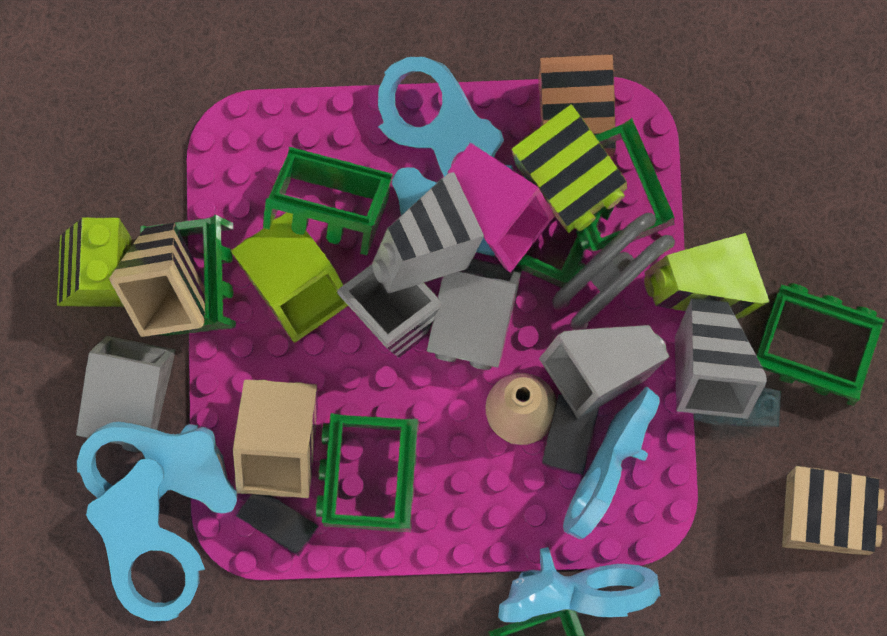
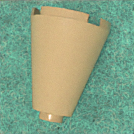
(517, 420)

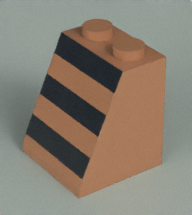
(585, 84)

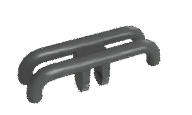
(612, 270)

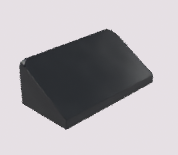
(569, 439)
(278, 522)

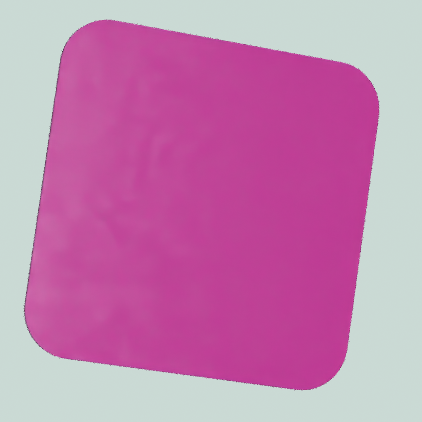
(475, 495)

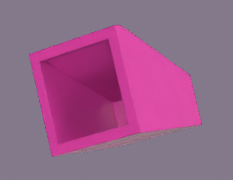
(504, 204)

